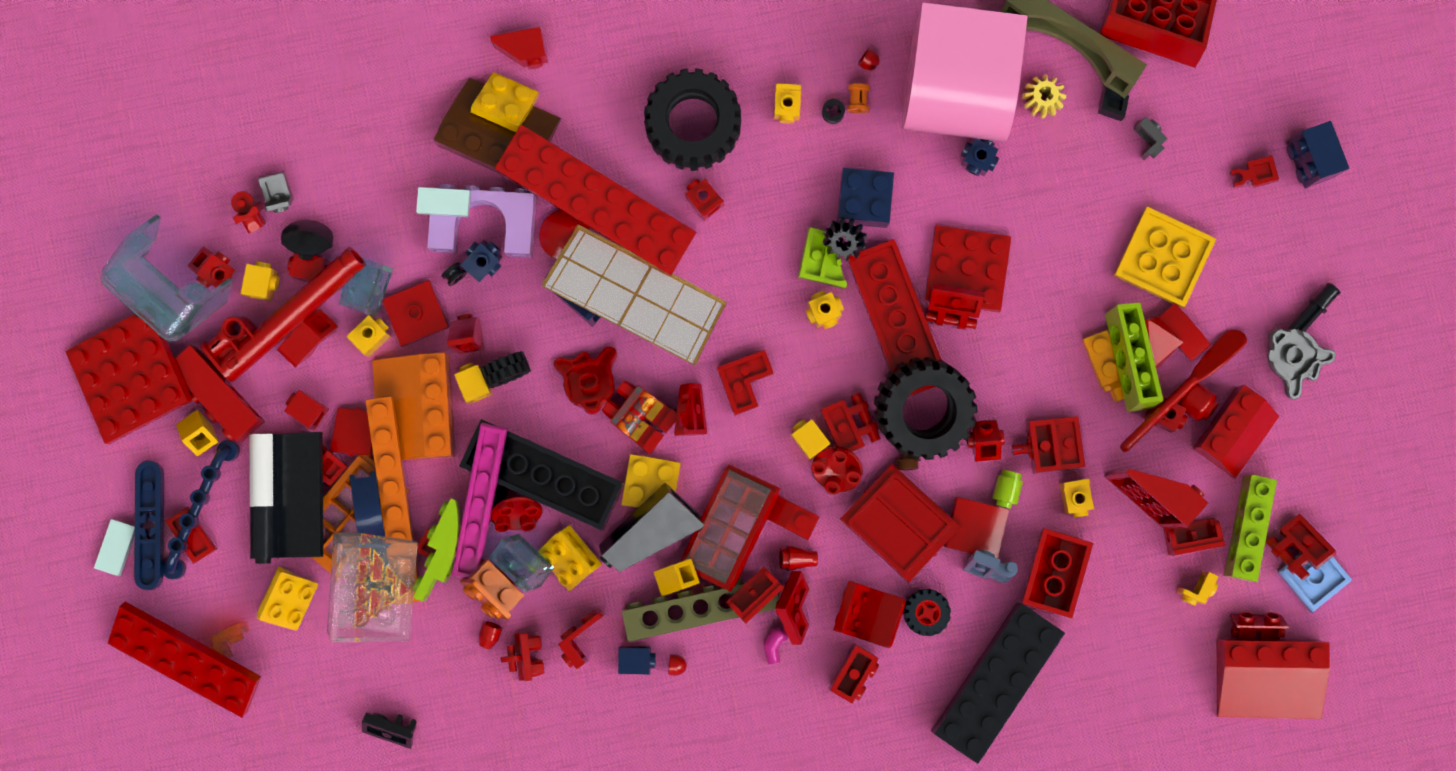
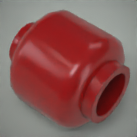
(1199, 402)

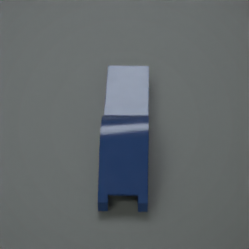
(367, 504)

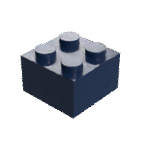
(1317, 154)
(866, 197)

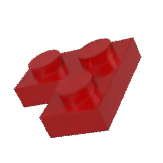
(737, 378)
(790, 607)

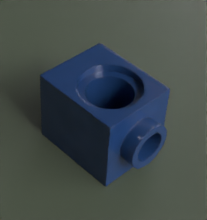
(636, 660)

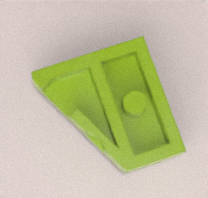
(817, 264)

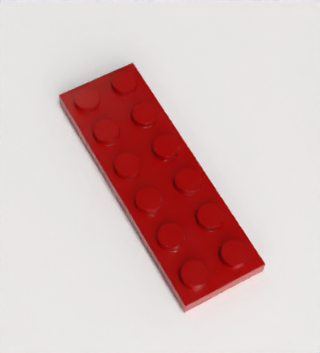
(893, 306)
(183, 659)

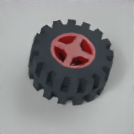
(935, 608)

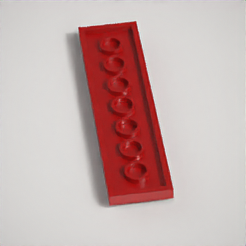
(595, 200)

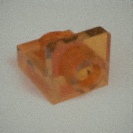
(232, 635)

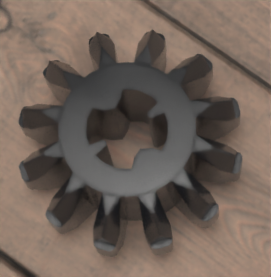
(852, 235)

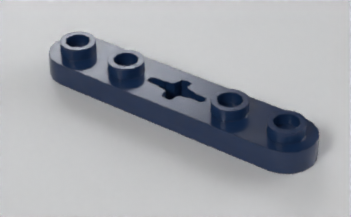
(149, 552)

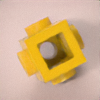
(821, 319)

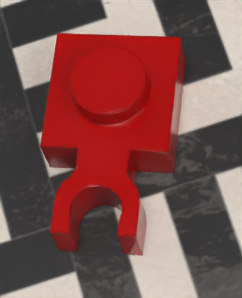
(1259, 172)

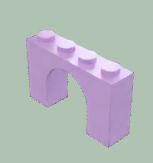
(519, 214)

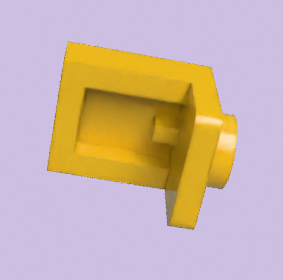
(1204, 588)

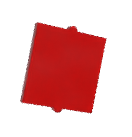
(351, 433)

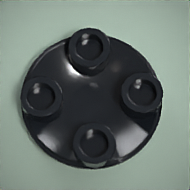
(307, 238)

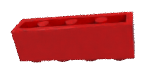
(217, 395)

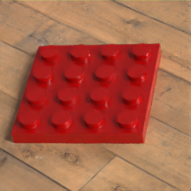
(128, 377)

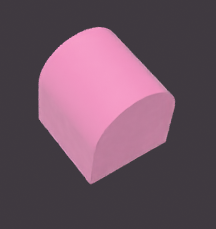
(964, 72)

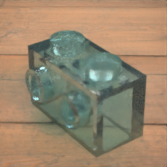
(367, 288)
(521, 563)

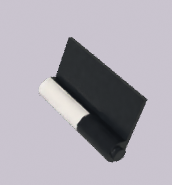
(286, 495)

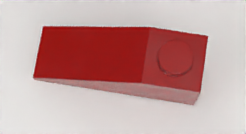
(465, 334)
(793, 518)

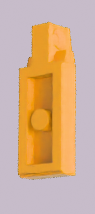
(1103, 363)

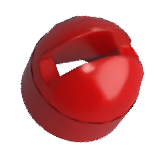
(869, 60)
(677, 665)

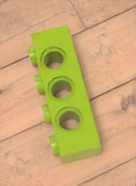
(1134, 357)
(1250, 528)

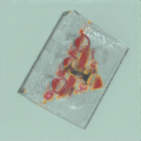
(371, 588)

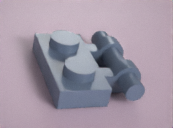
(986, 566)

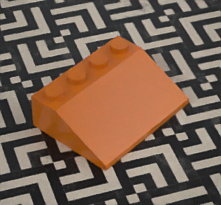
(421, 402)

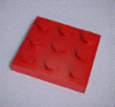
(970, 262)

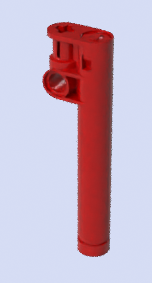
(238, 352)

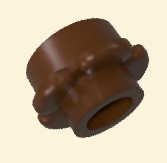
(907, 463)

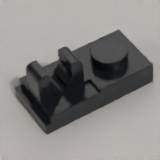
(382, 728)

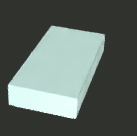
(443, 202)
(115, 547)

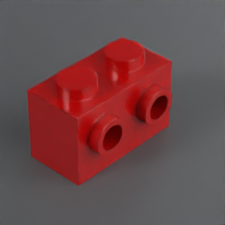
(853, 674)

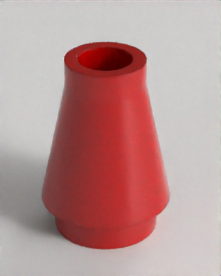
(797, 558)

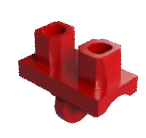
(247, 212)
(524, 644)

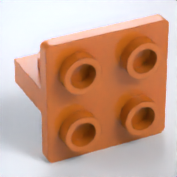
(492, 591)

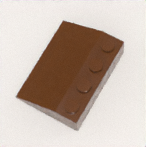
(480, 138)

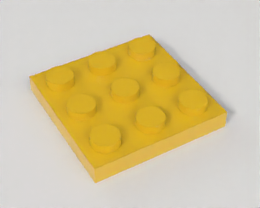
(1164, 257)

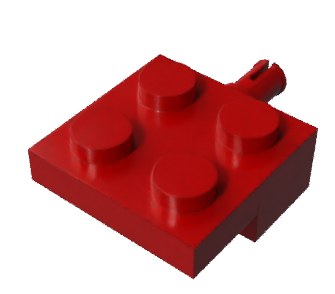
(1053, 444)

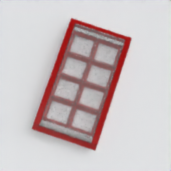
(730, 526)

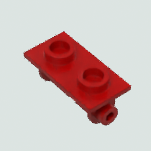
(1270, 625)

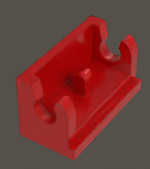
(1196, 537)
(754, 594)

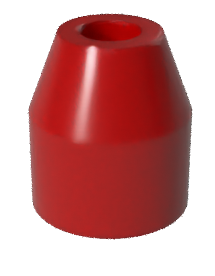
(489, 634)

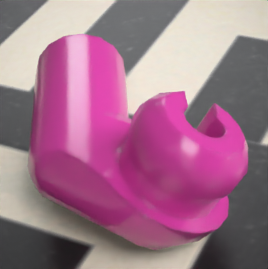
(772, 642)

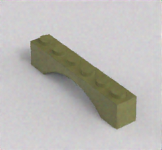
(1112, 63)

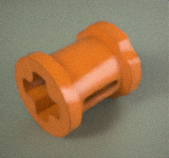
(858, 98)

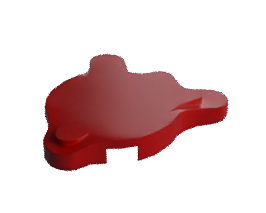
(587, 380)

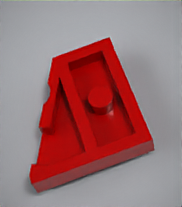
(690, 411)

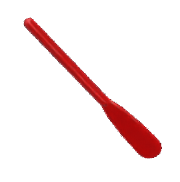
(1218, 355)

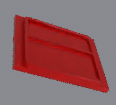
(900, 523)

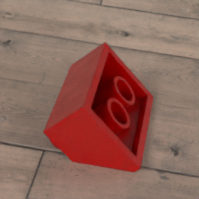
(1237, 430)
(1057, 573)

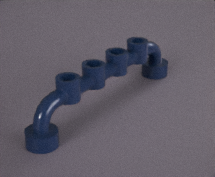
(174, 567)

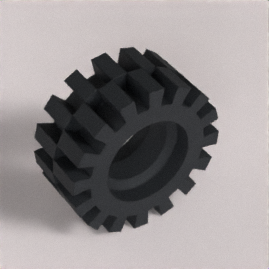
(505, 369)

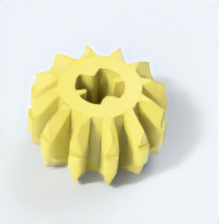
(1053, 98)

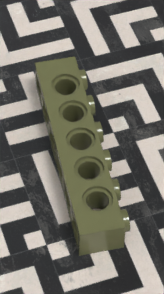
(638, 629)

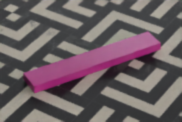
(479, 499)

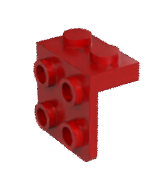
(869, 614)
(572, 654)

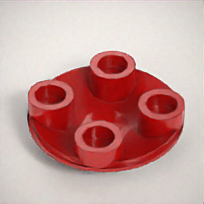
(556, 232)
(837, 469)
(516, 514)

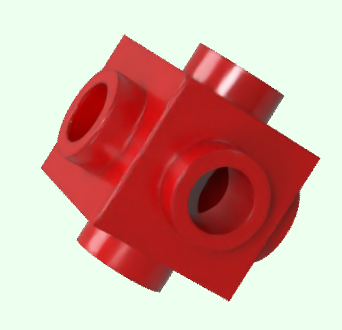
(211, 267)
(986, 440)

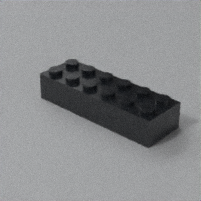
(553, 479)
(997, 682)

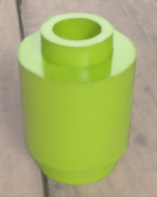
(1007, 489)

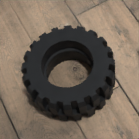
(692, 86)
(952, 426)

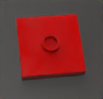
(415, 313)

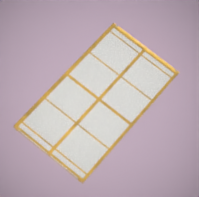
(635, 294)

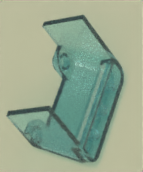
(153, 296)

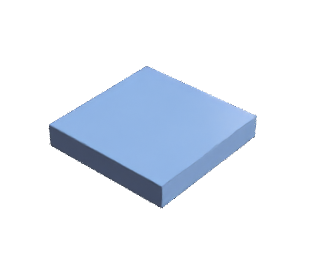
(1319, 585)

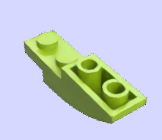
(445, 540)

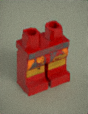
(636, 409)

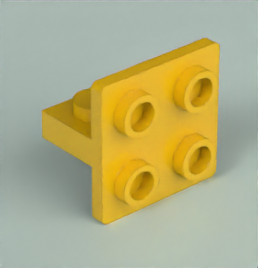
(569, 557)
(286, 599)

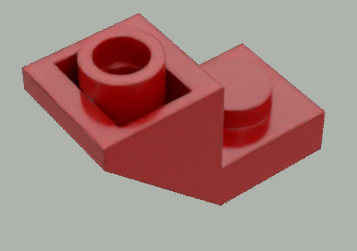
(306, 338)

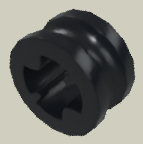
(830, 104)
(454, 274)

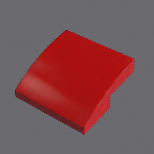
(980, 526)

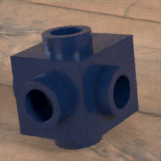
(973, 163)
(476, 266)

